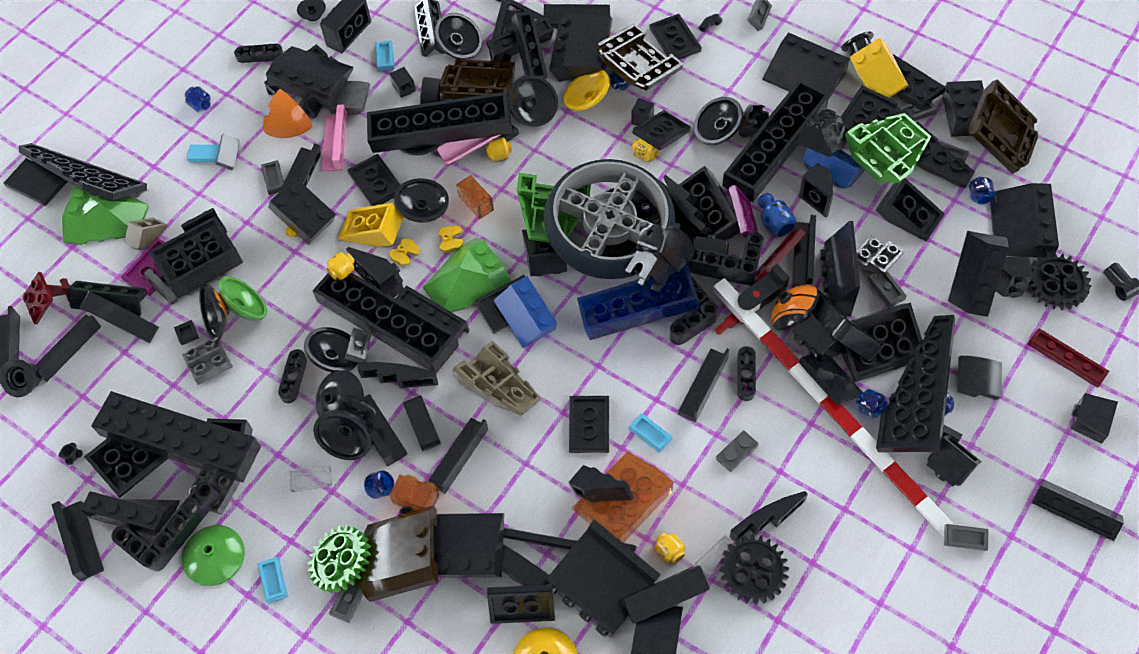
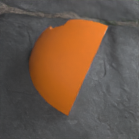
(285, 117)

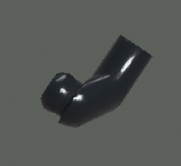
(709, 20)

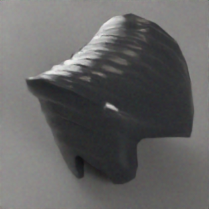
(753, 119)

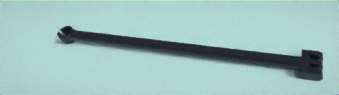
(531, 537)

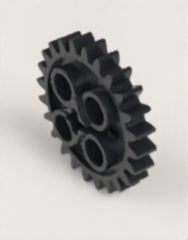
(1068, 276)
(750, 588)

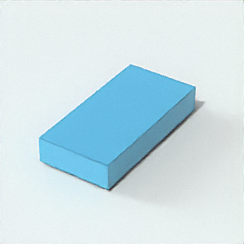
(384, 56)
(202, 153)
(650, 433)
(272, 580)

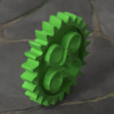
(339, 559)

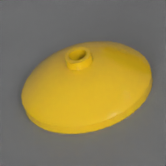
(586, 91)
(545, 641)

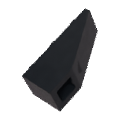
(596, 486)

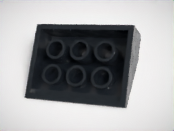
(576, 45)
(808, 62)
(308, 75)
(712, 202)
(1026, 219)
(196, 257)
(841, 269)
(896, 331)
(122, 464)
(469, 545)

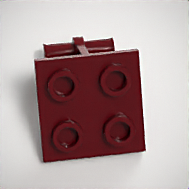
(40, 295)

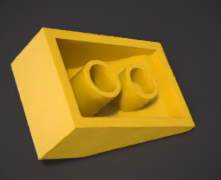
(879, 69)
(372, 225)

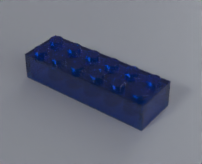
(636, 305)

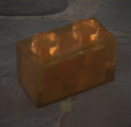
(475, 197)
(414, 493)

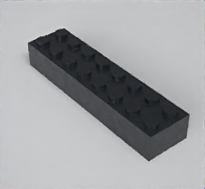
(439, 122)
(774, 140)
(388, 320)
(176, 436)

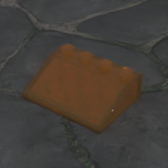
(624, 517)

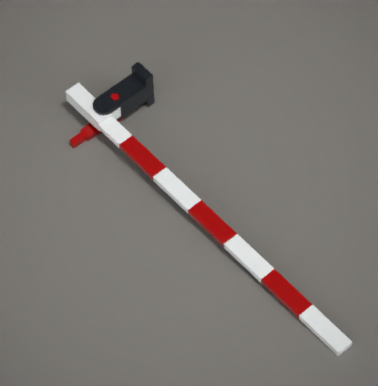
(744, 310)

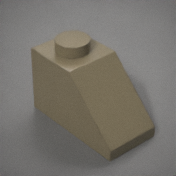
(144, 232)

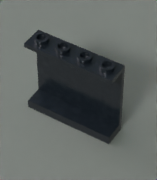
(598, 575)

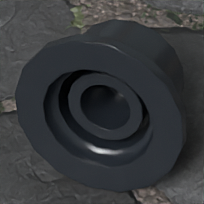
(857, 42)
(19, 377)

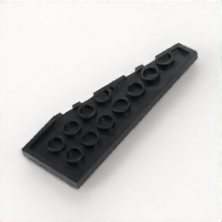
(935, 158)
(83, 174)
(918, 406)

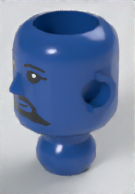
(776, 215)

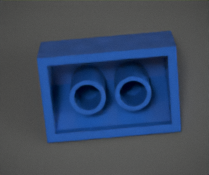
(843, 168)
(525, 312)

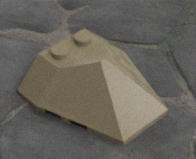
(496, 380)

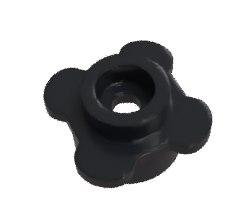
(65, 453)

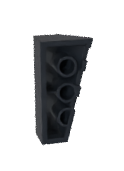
(137, 514)

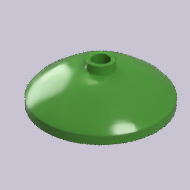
(242, 299)
(220, 563)

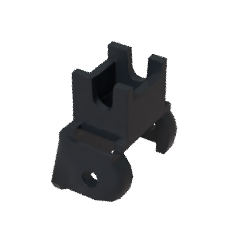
(671, 254)

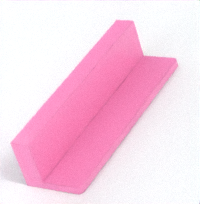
(334, 140)
(454, 150)

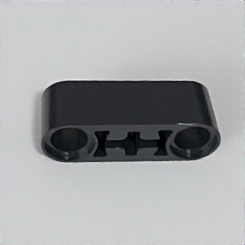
(421, 423)

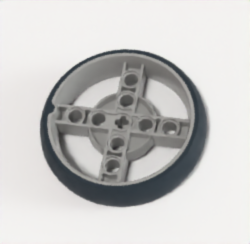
(607, 215)

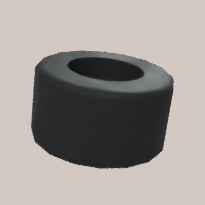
(430, 90)

